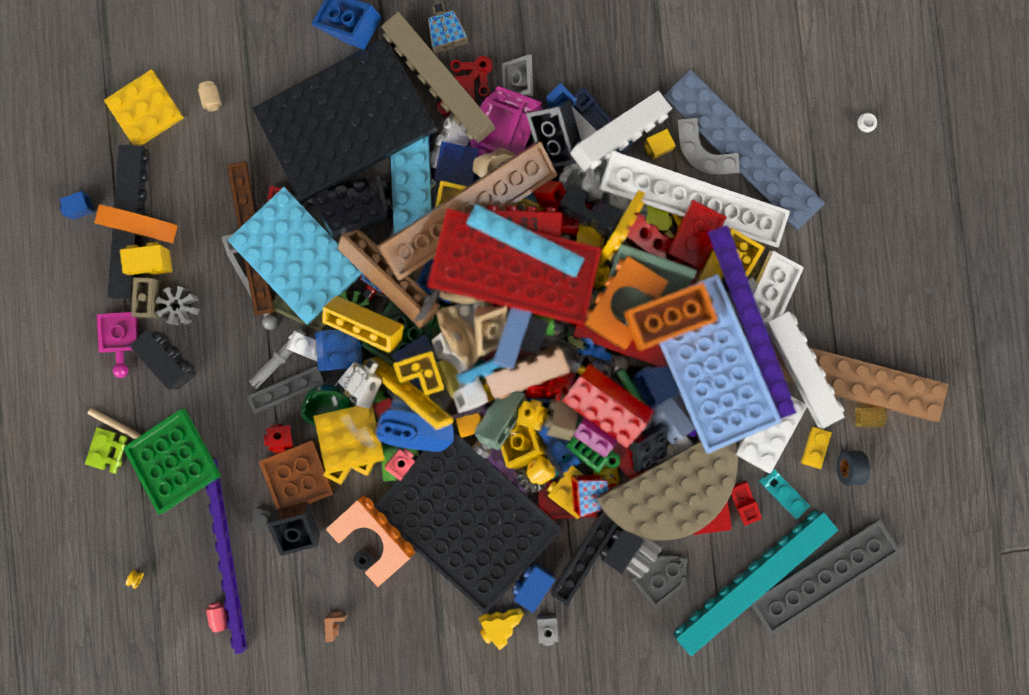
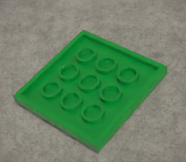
(171, 461)

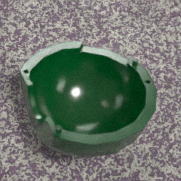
(323, 400)

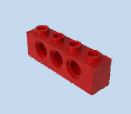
(648, 234)

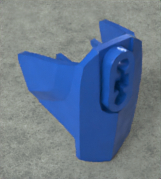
(411, 430)

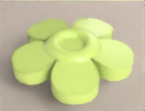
(577, 343)

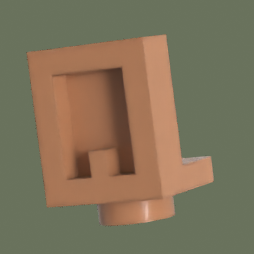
(331, 627)

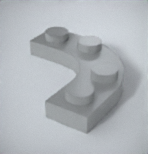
(698, 156)

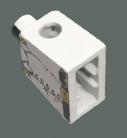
(360, 383)

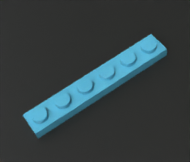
(525, 241)

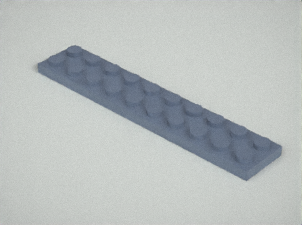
(757, 161)

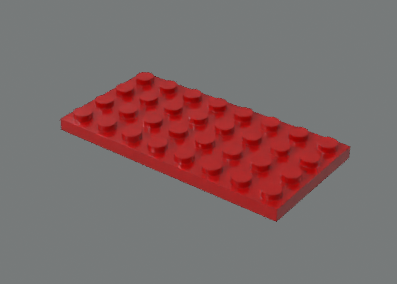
(497, 273)

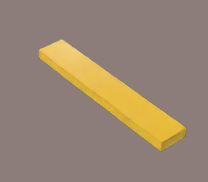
(411, 395)

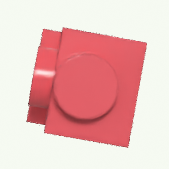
(392, 466)

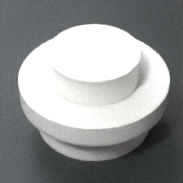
(867, 122)

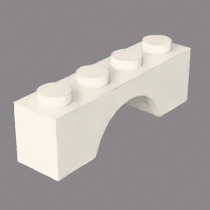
(467, 396)

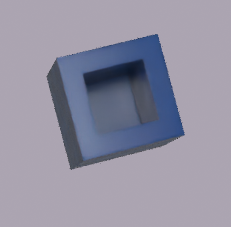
(76, 205)

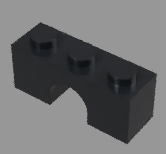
(603, 220)

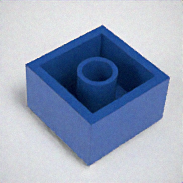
(337, 350)
(533, 586)

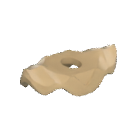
(450, 323)

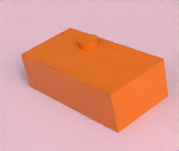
(670, 316)

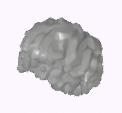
(587, 181)

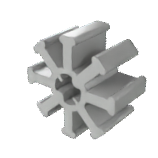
(182, 300)
(644, 557)

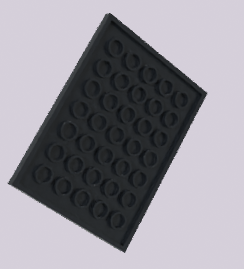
(344, 119)
(468, 521)

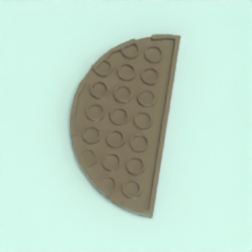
(674, 494)

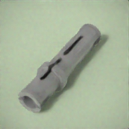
(278, 358)

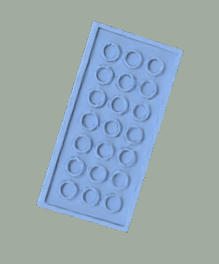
(720, 377)

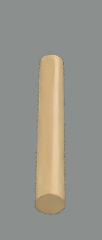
(113, 423)

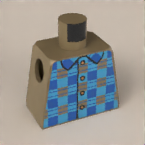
(445, 30)

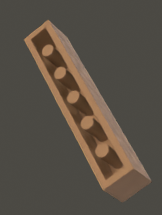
(372, 264)

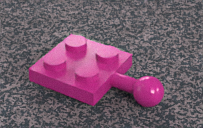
(115, 335)

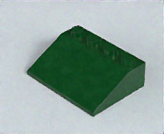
(410, 330)

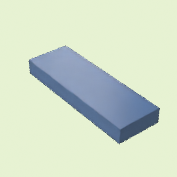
(512, 338)

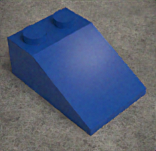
(348, 21)

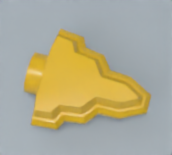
(499, 626)

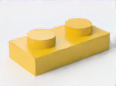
(816, 447)

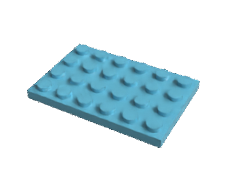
(295, 255)

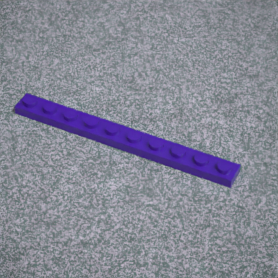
(751, 320)
(226, 565)

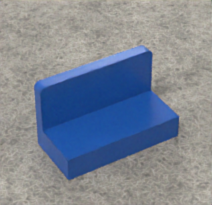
(560, 94)

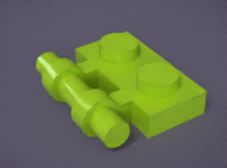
(101, 449)

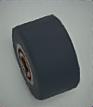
(853, 467)

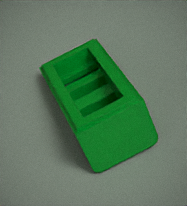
(600, 462)

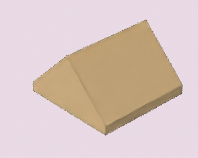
(489, 327)

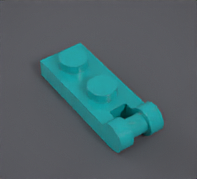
(784, 494)

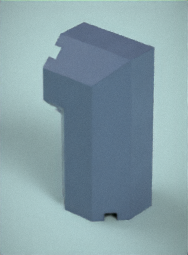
(672, 414)

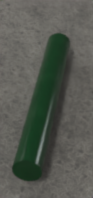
(629, 385)

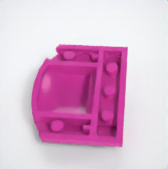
(508, 114)

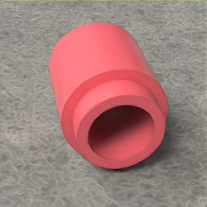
(217, 616)

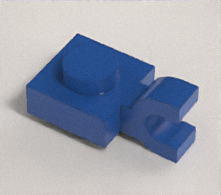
(594, 350)

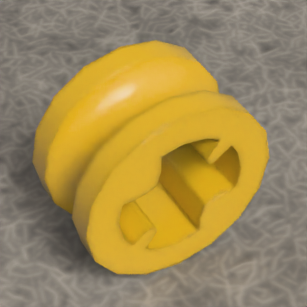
(134, 578)

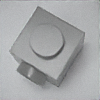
(547, 629)

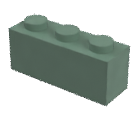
(499, 420)

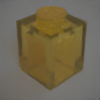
(870, 417)

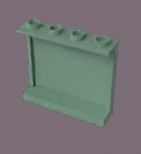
(628, 298)

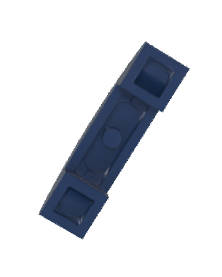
(592, 113)

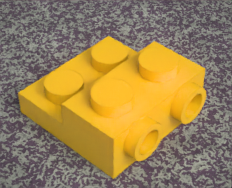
(562, 491)

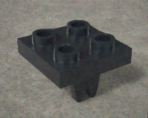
(649, 447)

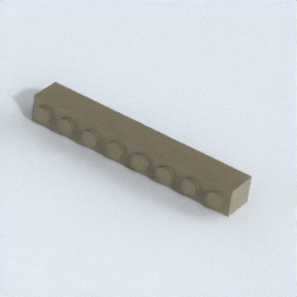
(438, 77)

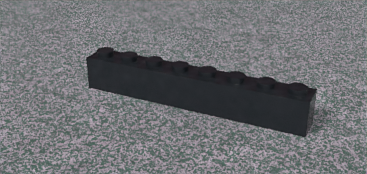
(129, 196)

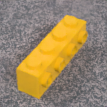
(362, 323)

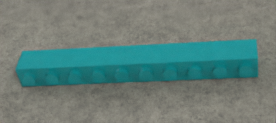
(754, 582)

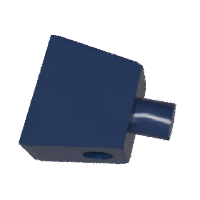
(656, 385)

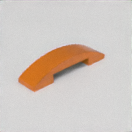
(135, 223)

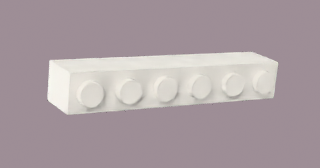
(620, 131)
(804, 369)

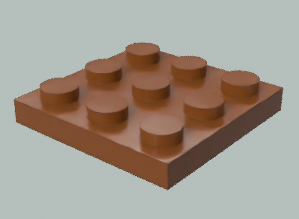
(296, 476)

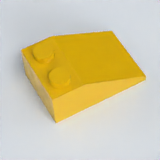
(522, 447)

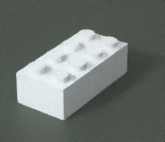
(767, 445)

